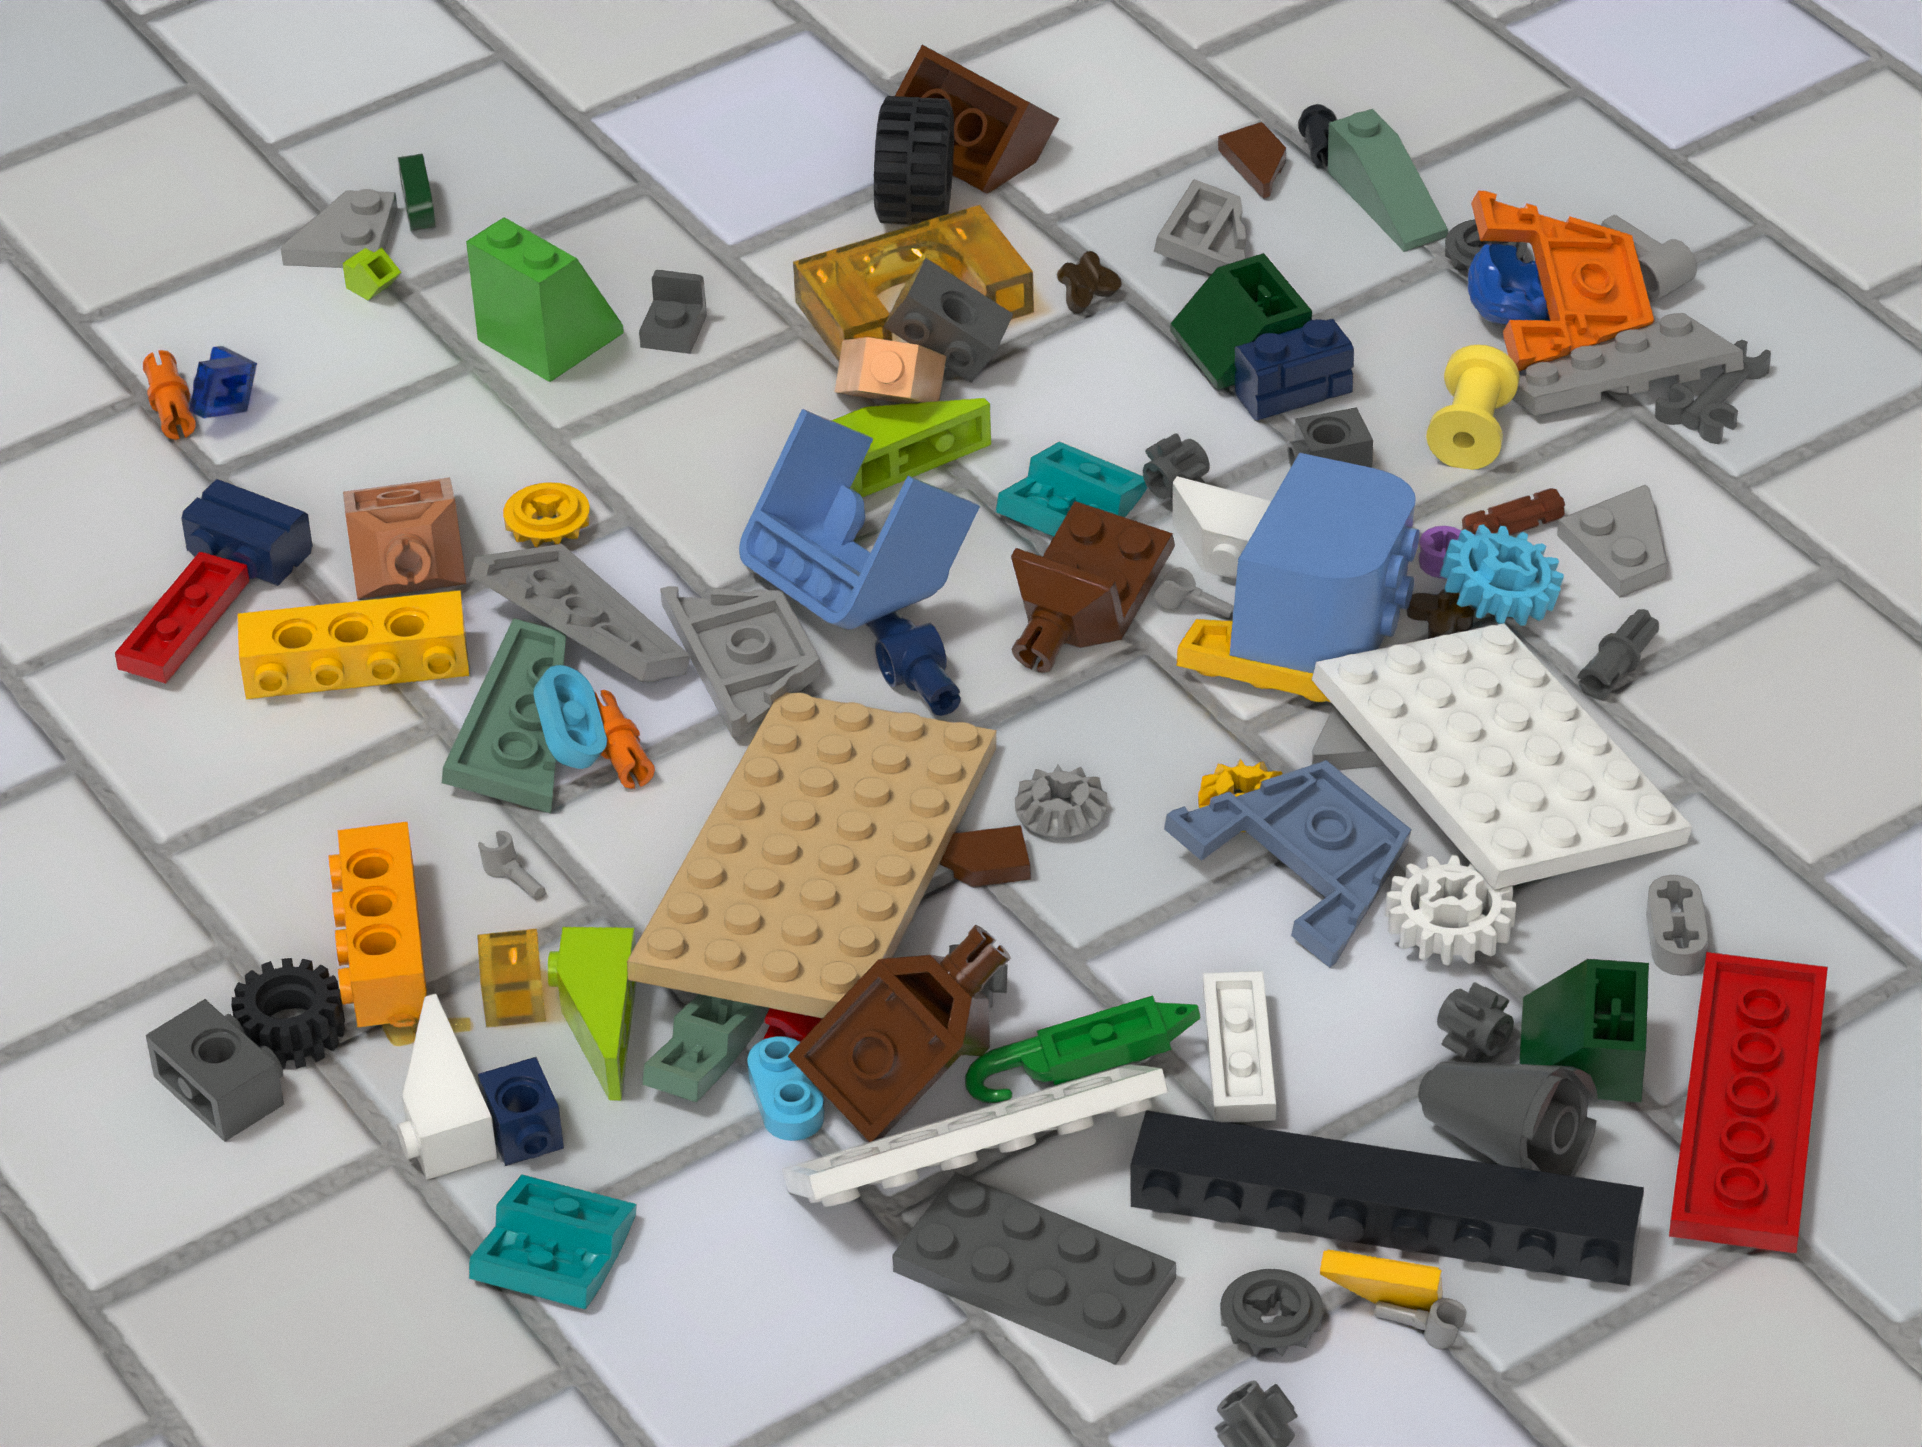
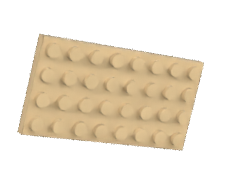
(813, 855)

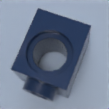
(522, 1111)

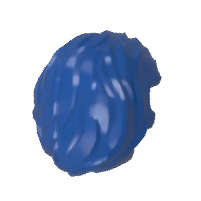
(1505, 286)

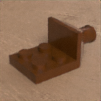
(1086, 582)
(901, 1031)

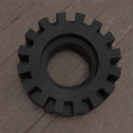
(291, 989)

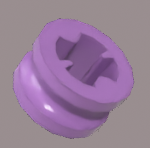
(1433, 548)

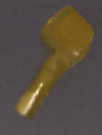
(404, 1027)

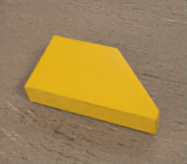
(1384, 1279)

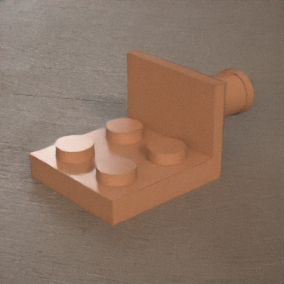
(404, 538)

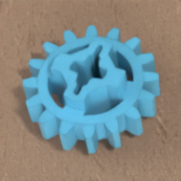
(1501, 575)

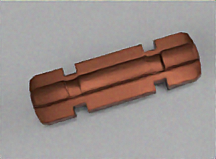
(1518, 513)

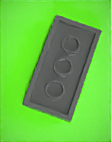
(1035, 1267)

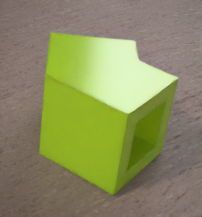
(369, 272)

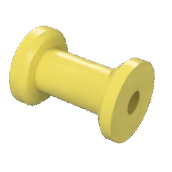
(1466, 431)

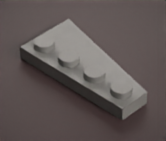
(1626, 364)
(584, 607)

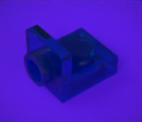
(222, 384)

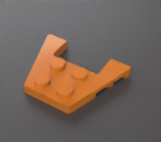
(1585, 275)

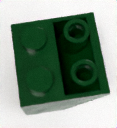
(1235, 309)
(1592, 1022)

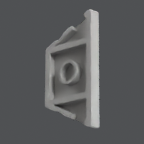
(743, 649)

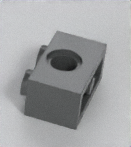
(949, 319)
(216, 1069)

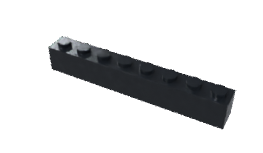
(1387, 1197)

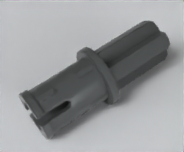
(1618, 654)

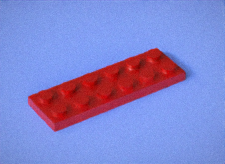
(1749, 1103)

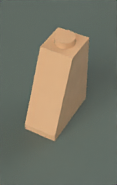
(889, 371)

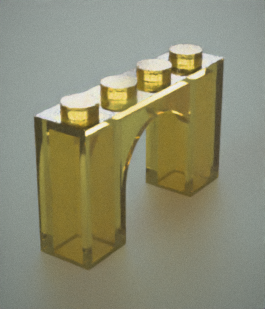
(842, 285)

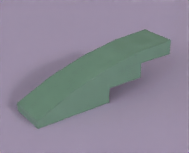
(703, 1045)

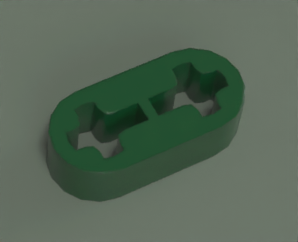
(416, 192)

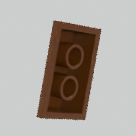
(993, 128)

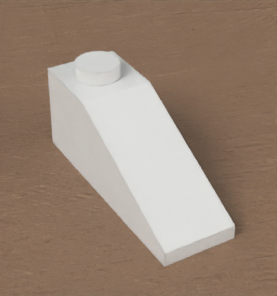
(442, 1103)

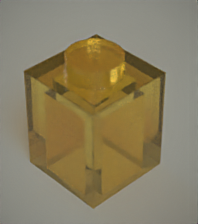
(511, 978)

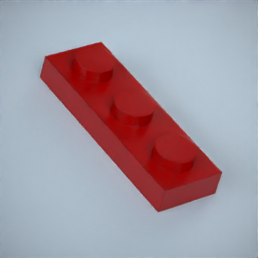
(182, 617)

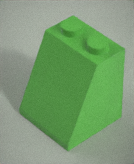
(536, 301)

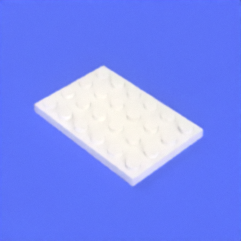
(1501, 755)

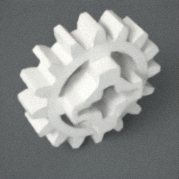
(1449, 911)

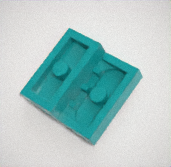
(1064, 476)
(553, 1241)

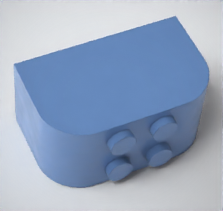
(1325, 566)

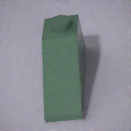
(1383, 180)

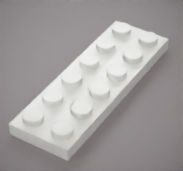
(956, 1139)

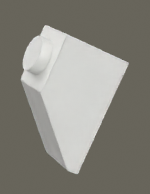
(1215, 523)

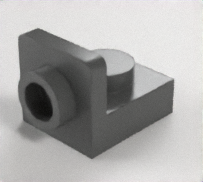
(675, 312)

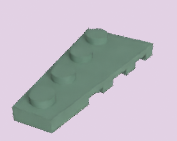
(502, 738)

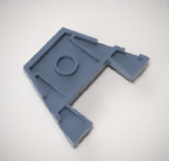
(1321, 831)

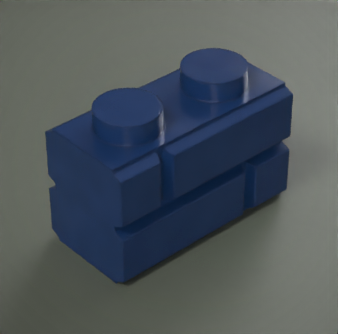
(1294, 368)
(248, 531)

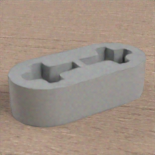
(1666, 925)

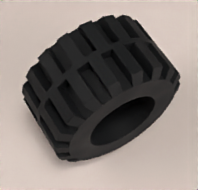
(913, 159)

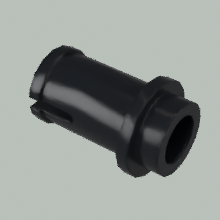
(1315, 128)

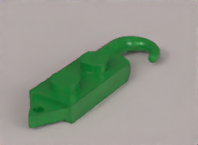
(1085, 1045)

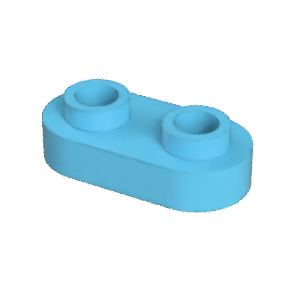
(570, 717)
(785, 1096)

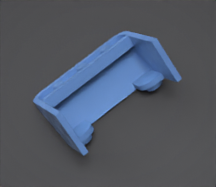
(810, 517)

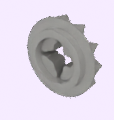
(1055, 816)

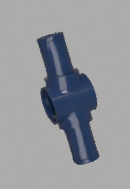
(915, 658)

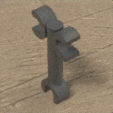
(1707, 409)

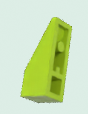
(916, 438)
(597, 997)

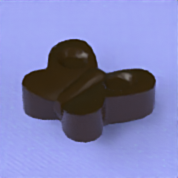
(1086, 280)
(1441, 613)

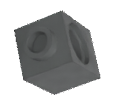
(1333, 436)

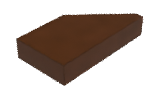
(1255, 155)
(988, 856)

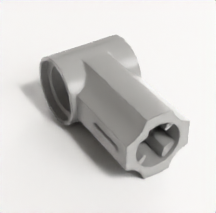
(1662, 265)

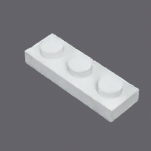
(1239, 1047)

